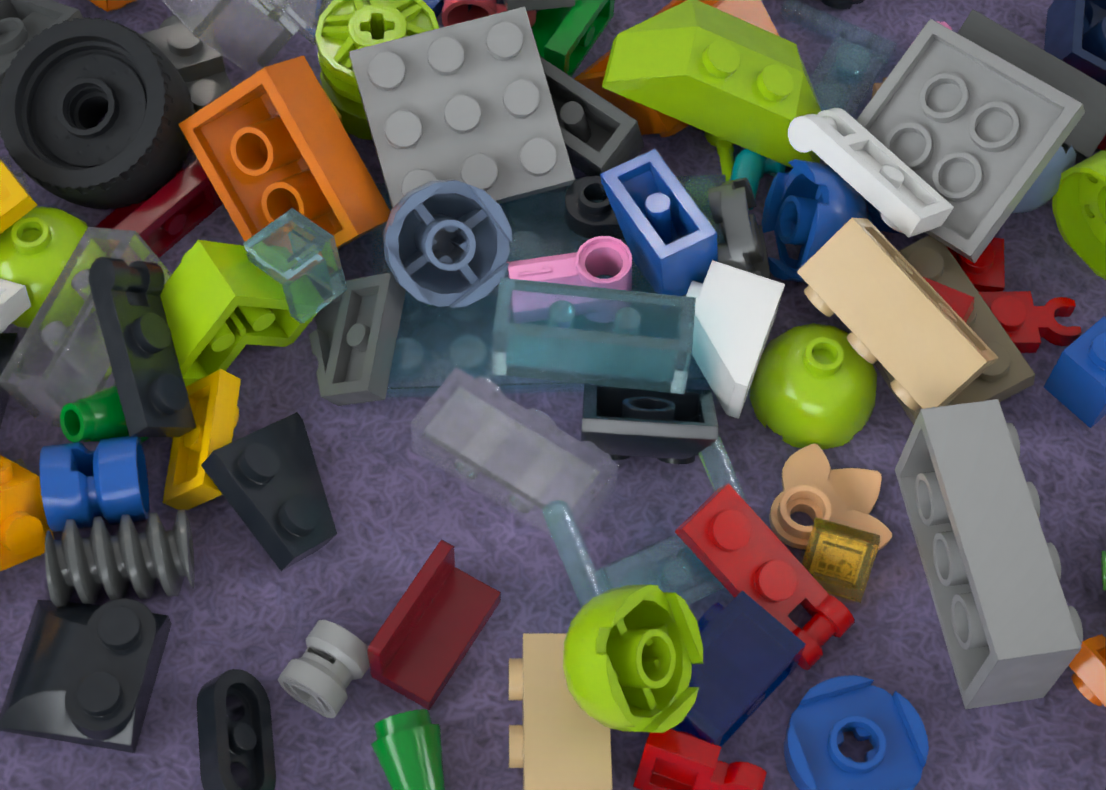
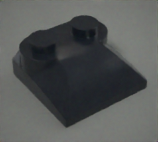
(649, 422)
(86, 673)

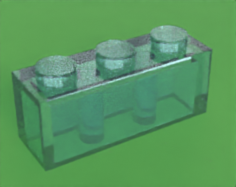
(593, 335)

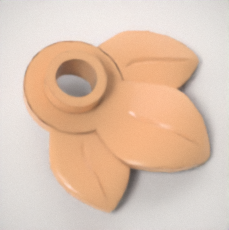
(828, 494)

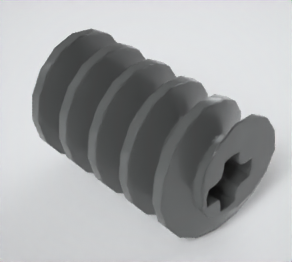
(119, 559)

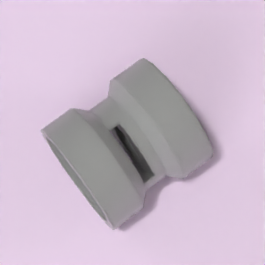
(325, 668)

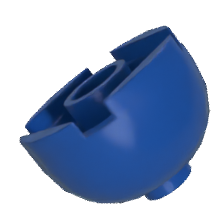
(807, 211)

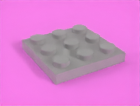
(464, 109)
(969, 130)

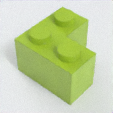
(220, 305)

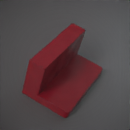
(170, 211)
(431, 628)

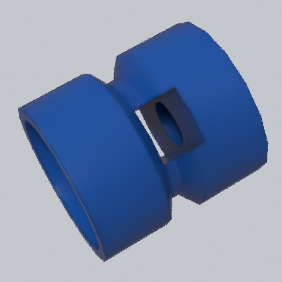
(94, 482)

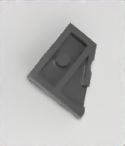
(358, 340)

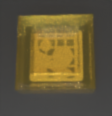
(840, 558)

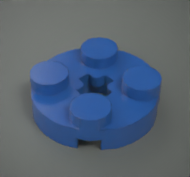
(872, 715)

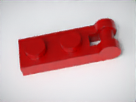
(754, 560)

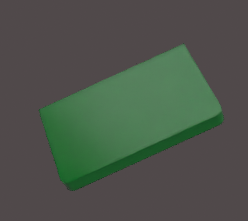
(570, 32)

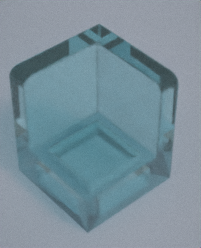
(300, 259)

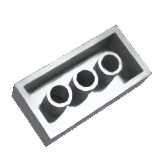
(986, 555)

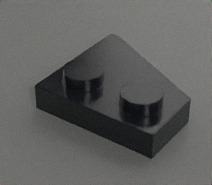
(276, 489)

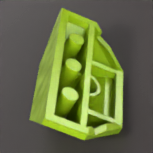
(715, 77)

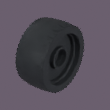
(63, 89)

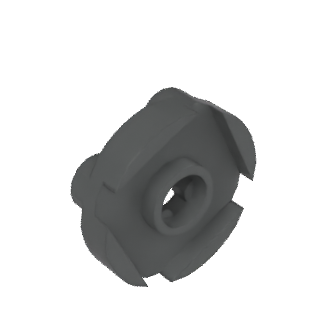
(742, 235)

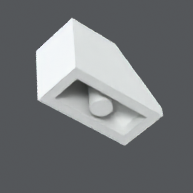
(732, 329)

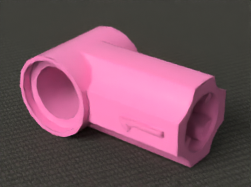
(595, 257)

